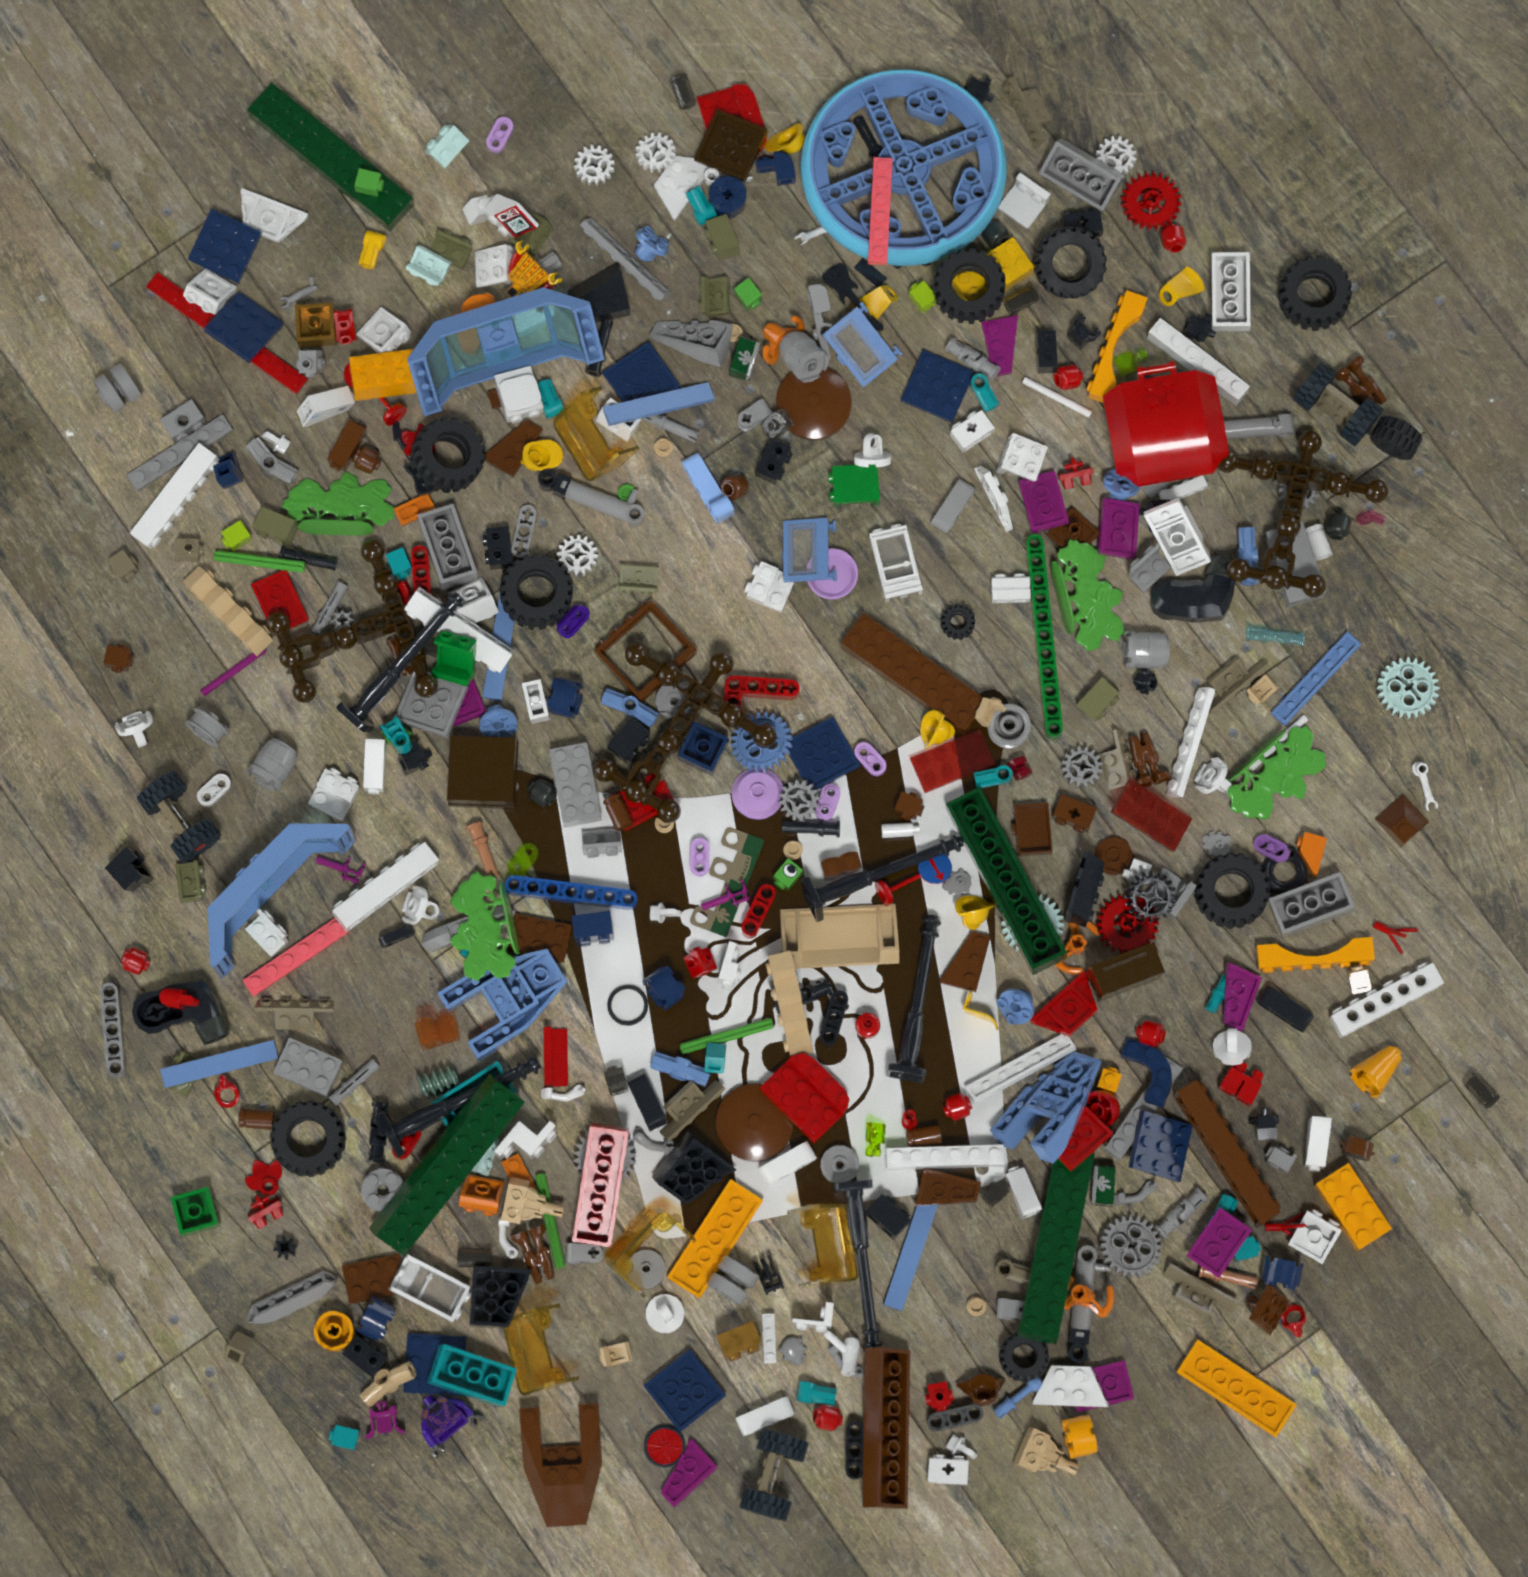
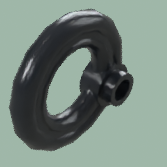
(1298, 881)

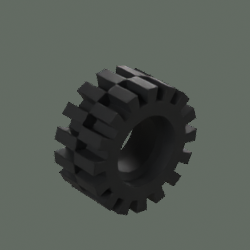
(954, 632)

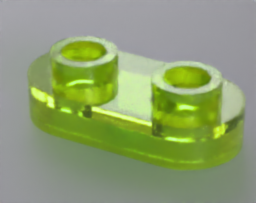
(523, 860)

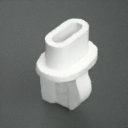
(279, 444)
(658, 912)
(957, 1446)

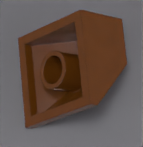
(1402, 821)

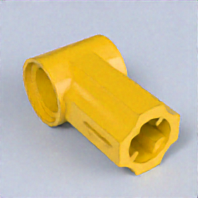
(373, 244)

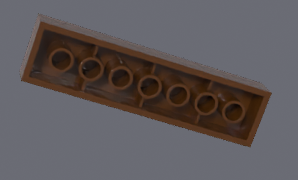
(912, 672)
(1227, 1154)
(886, 1428)

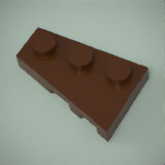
(508, 452)
(968, 963)
(944, 1189)

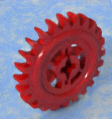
(1135, 209)
(1118, 907)

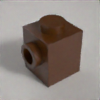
(118, 658)
(909, 806)

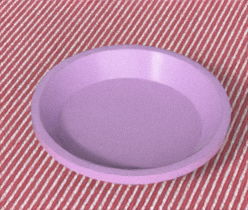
(846, 576)
(757, 794)

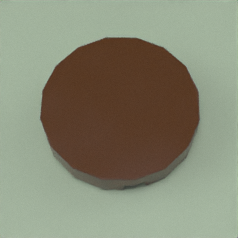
(1115, 854)

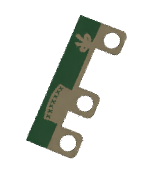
(747, 850)

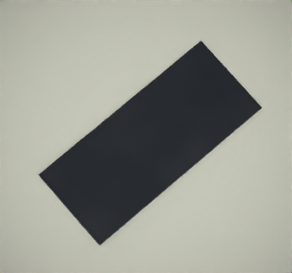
(870, 272)

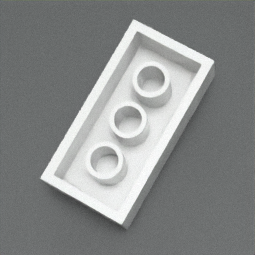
(1230, 291)

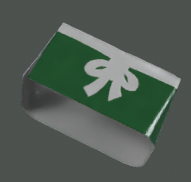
(744, 358)
(1103, 1186)

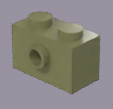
(722, 237)
(275, 526)
(1099, 699)

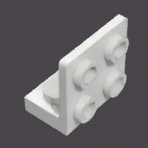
(1024, 201)
(493, 265)
(1022, 457)
(266, 934)
(826, 1315)

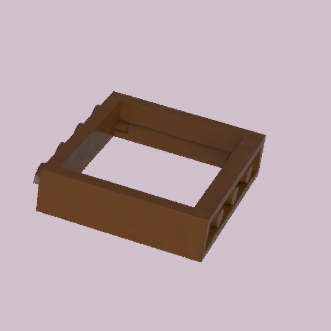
(629, 623)

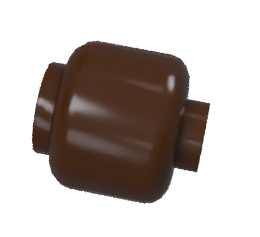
(366, 460)
(734, 487)

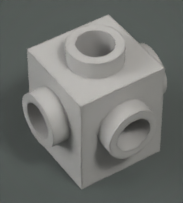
(310, 362)

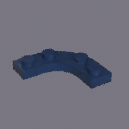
(1156, 1064)

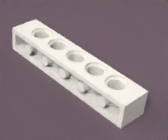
(1427, 972)

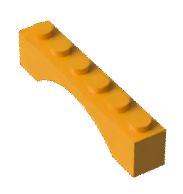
(1130, 312)
(1274, 957)

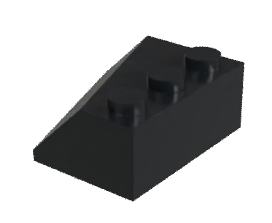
(605, 293)
(1084, 890)
(691, 1169)
(496, 1295)

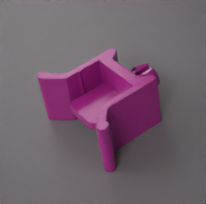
(383, 1420)

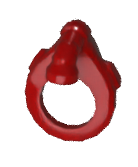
(224, 1083)
(1295, 1327)

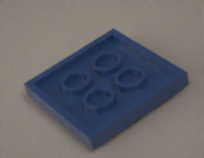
(225, 246)
(243, 327)
(640, 375)
(937, 386)
(822, 754)
(1160, 1146)
(421, 1353)
(684, 1390)

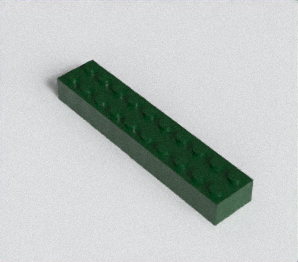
(327, 155)
(1006, 881)
(446, 1165)
(1055, 1251)

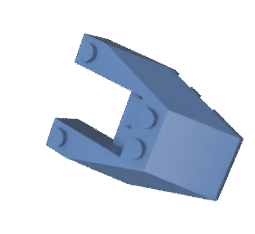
(514, 998)
(1056, 1096)

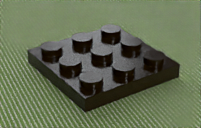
(731, 145)

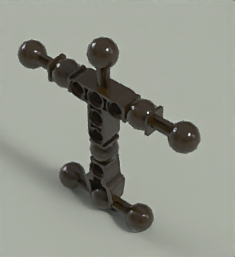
(1289, 525)
(346, 637)
(670, 740)

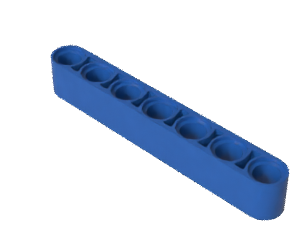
(579, 898)

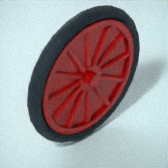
(664, 1446)

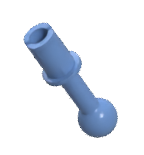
(1009, 1403)

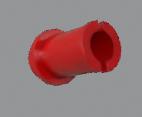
(404, 592)
(909, 1120)

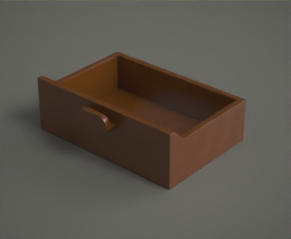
(1032, 829)

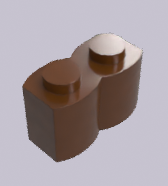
(836, 866)

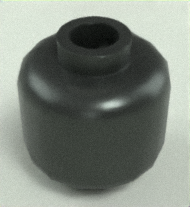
(995, 234)
(1337, 525)
(542, 793)

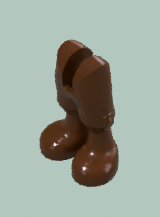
(1367, 386)
(1143, 755)
(540, 1258)

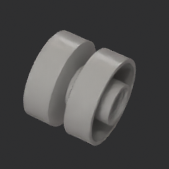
(121, 385)
(735, 1275)

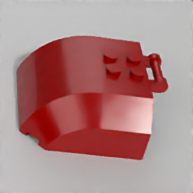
(1166, 426)

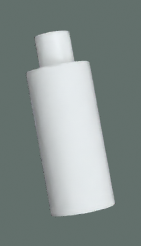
(899, 830)

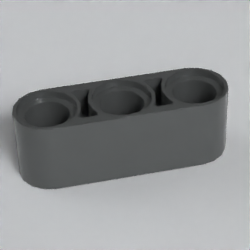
(963, 1411)

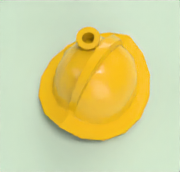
(935, 728)
(973, 910)

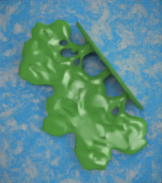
(343, 500)
(1091, 596)
(1281, 773)
(481, 931)

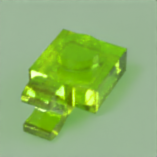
(1127, 363)
(875, 1135)

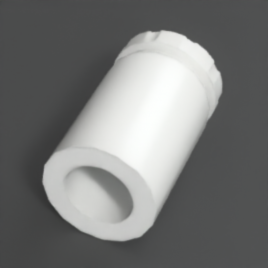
(1318, 542)

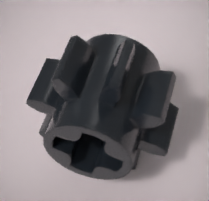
(1145, 682)
(285, 1253)

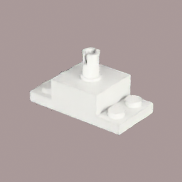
(1178, 536)

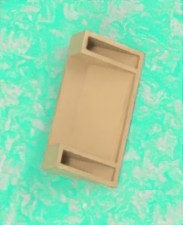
(843, 938)

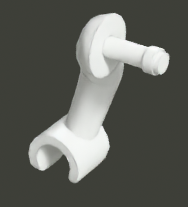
(806, 236)
(577, 1091)
(509, 1249)

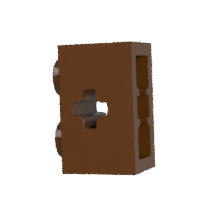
(1083, 817)

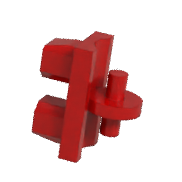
(344, 326)
(1067, 477)
(257, 1215)

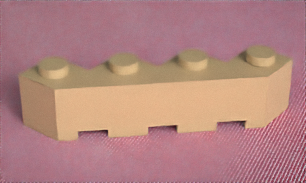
(222, 606)
(790, 1003)

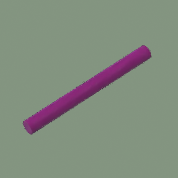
(230, 673)

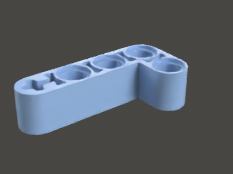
(707, 488)

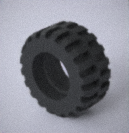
(969, 262)
(1044, 262)
(1321, 270)
(458, 435)
(536, 567)
(1246, 869)
(292, 1117)

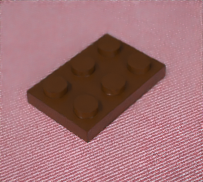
(541, 934)
(370, 1278)

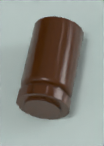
(618, 812)
(256, 1118)
(923, 1136)

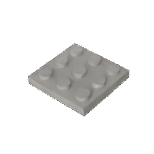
(434, 713)

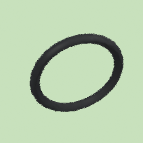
(623, 988)

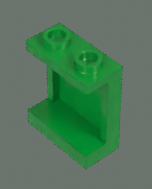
(854, 485)
(455, 658)

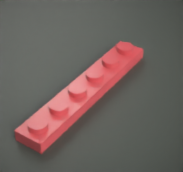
(880, 211)
(294, 957)

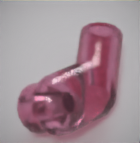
(1370, 516)

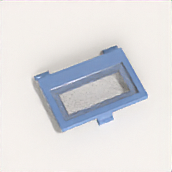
(860, 346)
(807, 550)

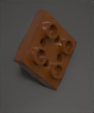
(1087, 533)
(1267, 1309)

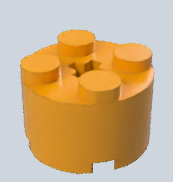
(324, 1327)
(1079, 1436)

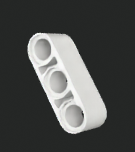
(787, 1163)
(765, 1416)

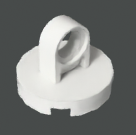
(873, 454)
(134, 725)
(1212, 777)
(415, 906)
(1232, 1047)
(665, 1313)

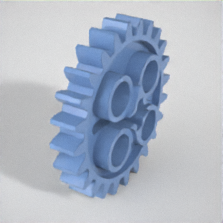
(767, 757)

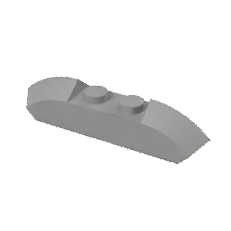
(440, 937)
(291, 1298)

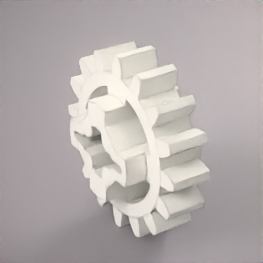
(650, 147)
(1123, 154)
(600, 161)
(585, 556)

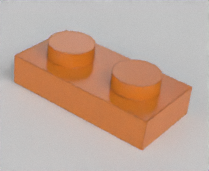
(408, 511)
(515, 1168)

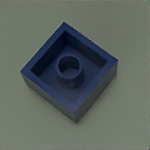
(703, 748)
(593, 928)

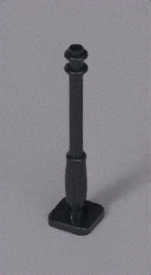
(386, 680)
(847, 885)
(912, 1035)
(432, 1114)
(859, 1237)

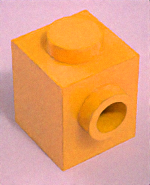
(1109, 1080)

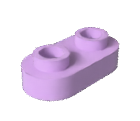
(499, 135)
(870, 759)
(828, 802)
(699, 857)

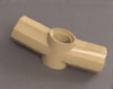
(387, 1382)

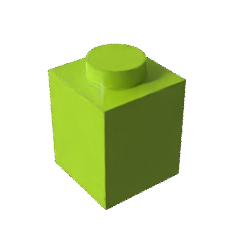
(922, 296)
(235, 536)

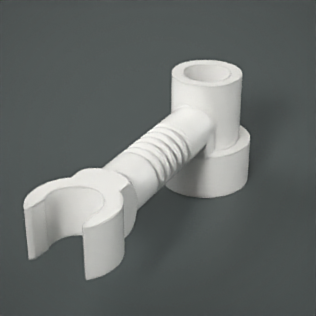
(714, 174)
(1424, 781)

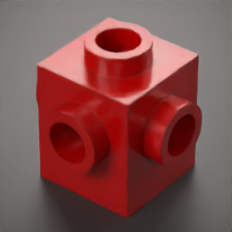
(700, 962)
(941, 1389)

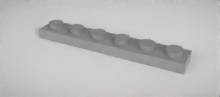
(621, 255)
(178, 453)
(1126, 1132)

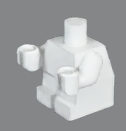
(1136, 868)

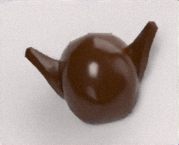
(982, 1388)

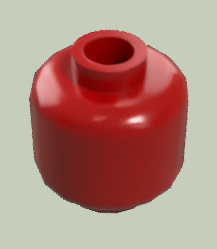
(1173, 238)
(1068, 377)
(135, 960)
(865, 1032)
(1151, 1033)
(957, 1106)
(827, 1417)

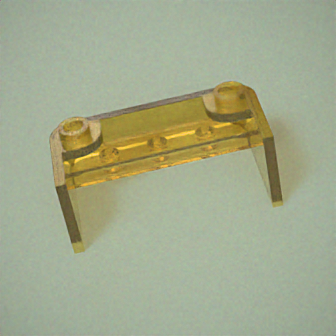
(585, 440)
(832, 1244)
(619, 1254)
(531, 1353)

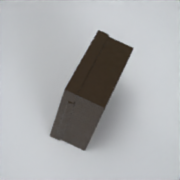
(482, 772)
(1125, 972)

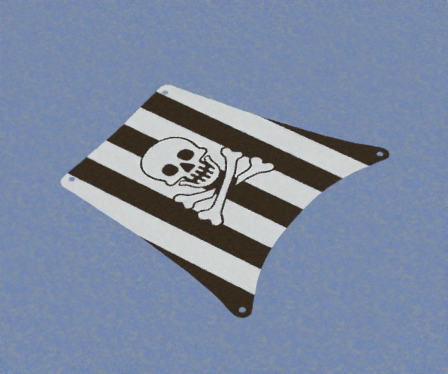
(657, 868)

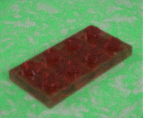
(952, 761)
(1151, 815)

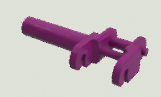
(342, 868)
(725, 898)

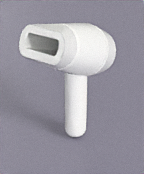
(850, 1352)

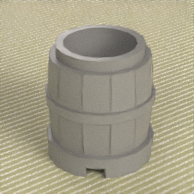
(803, 356)
(1145, 650)
(273, 764)

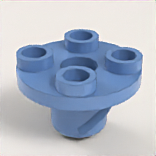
(650, 244)
(1119, 486)
(498, 722)
(1016, 1006)

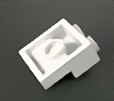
(209, 291)
(384, 332)
(768, 587)
(334, 794)
(730, 969)
(1317, 1236)

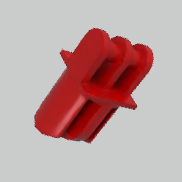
(177, 998)

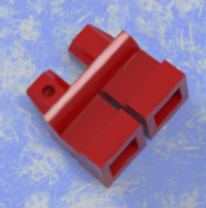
(1250, 1086)

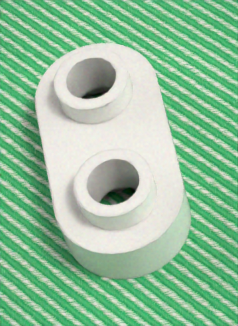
(214, 790)

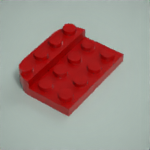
(736, 101)
(807, 1095)

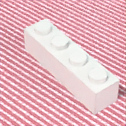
(1185, 489)
(769, 1342)

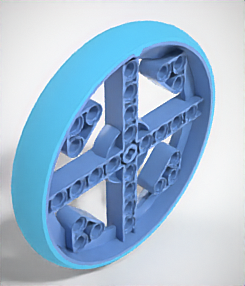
(916, 86)

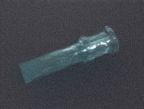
(1262, 635)

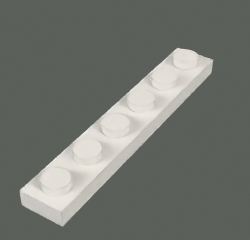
(1190, 742)
(1020, 1068)

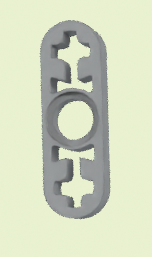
(532, 519)

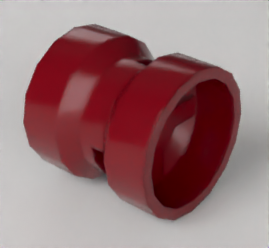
(1020, 768)

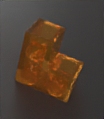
(436, 1032)

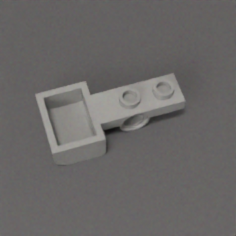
(819, 306)

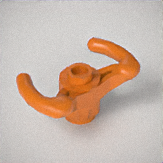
(774, 334)
(1076, 945)
(1085, 1297)

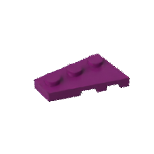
(1000, 342)
(471, 706)
(1239, 995)
(689, 1473)

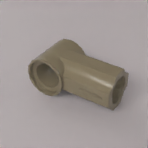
(1016, 1272)

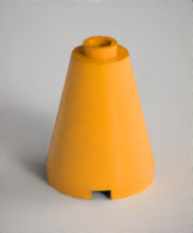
(1376, 1071)

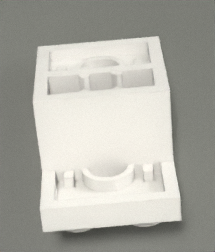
(526, 1141)

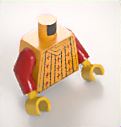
(527, 273)

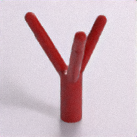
(1396, 931)
(1285, 1225)

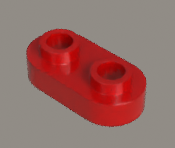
(409, 1144)

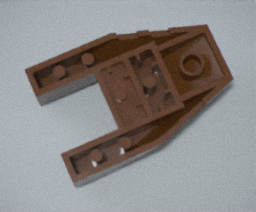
(562, 1475)

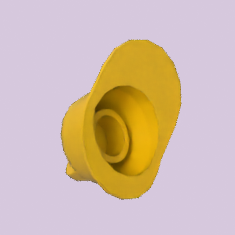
(789, 140)
(541, 455)

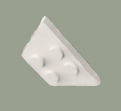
(677, 180)
(269, 216)
(997, 499)
(1070, 1388)

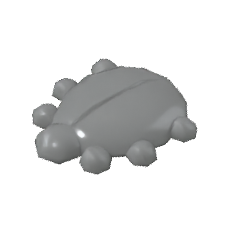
(1217, 843)
(958, 883)
(793, 1351)

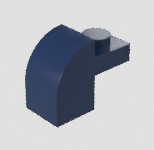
(781, 165)
(228, 471)

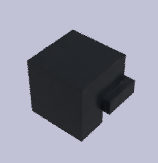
(127, 869)

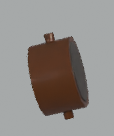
(1357, 1148)

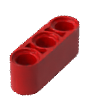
(421, 565)
(753, 919)

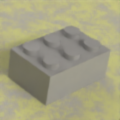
(308, 1068)

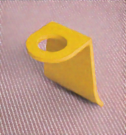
(1182, 285)
(878, 300)
(975, 1013)

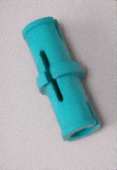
(1217, 996)

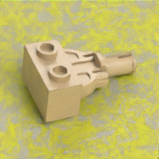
(526, 1203)
(1038, 1453)

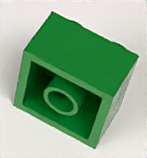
(195, 1211)

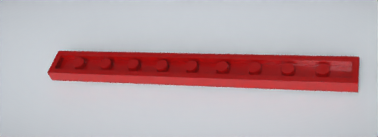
(264, 360)

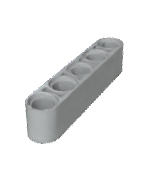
(108, 1022)

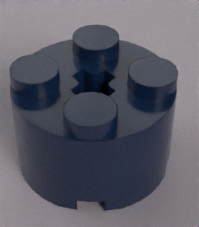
(730, 187)
(565, 697)
(664, 988)
(1282, 1272)
(375, 1319)

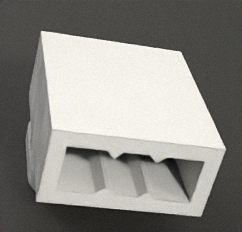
(518, 394)

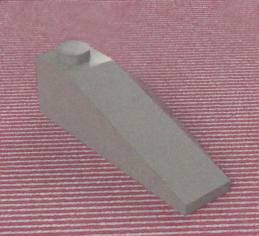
(700, 341)

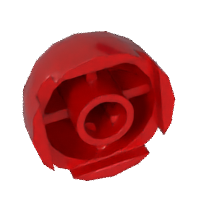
(1104, 1106)

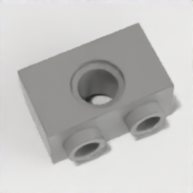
(186, 411)

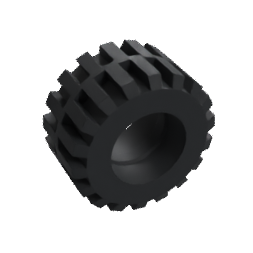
(1396, 437)
(1019, 1373)

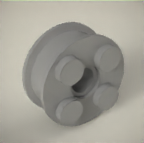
(206, 727)
(1009, 738)
(374, 1181)

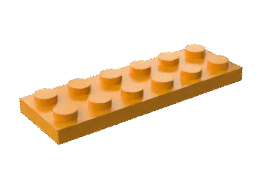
(715, 1238)
(1236, 1388)

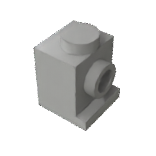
(1280, 1159)

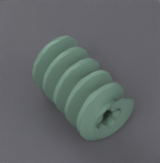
(437, 1081)

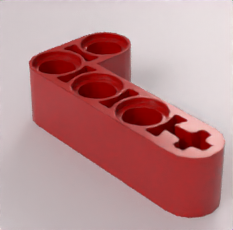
(761, 692)

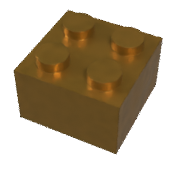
(315, 325)
(738, 1341)

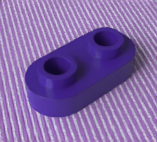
(572, 621)

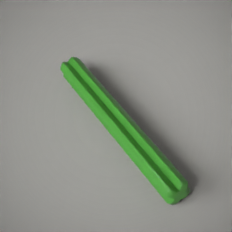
(259, 561)
(727, 1035)
(551, 1224)

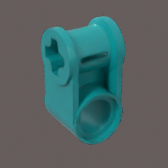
(395, 732)

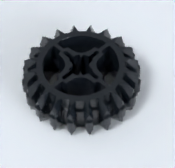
(1152, 888)

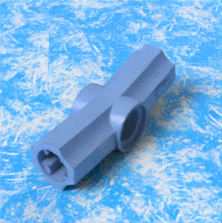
(1248, 550)
(618, 701)
(679, 1068)

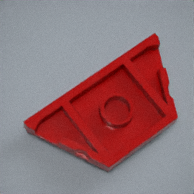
(1068, 1008)

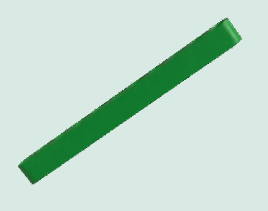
(1041, 645)

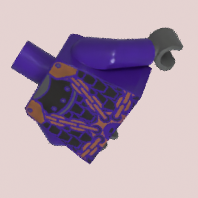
(443, 1419)

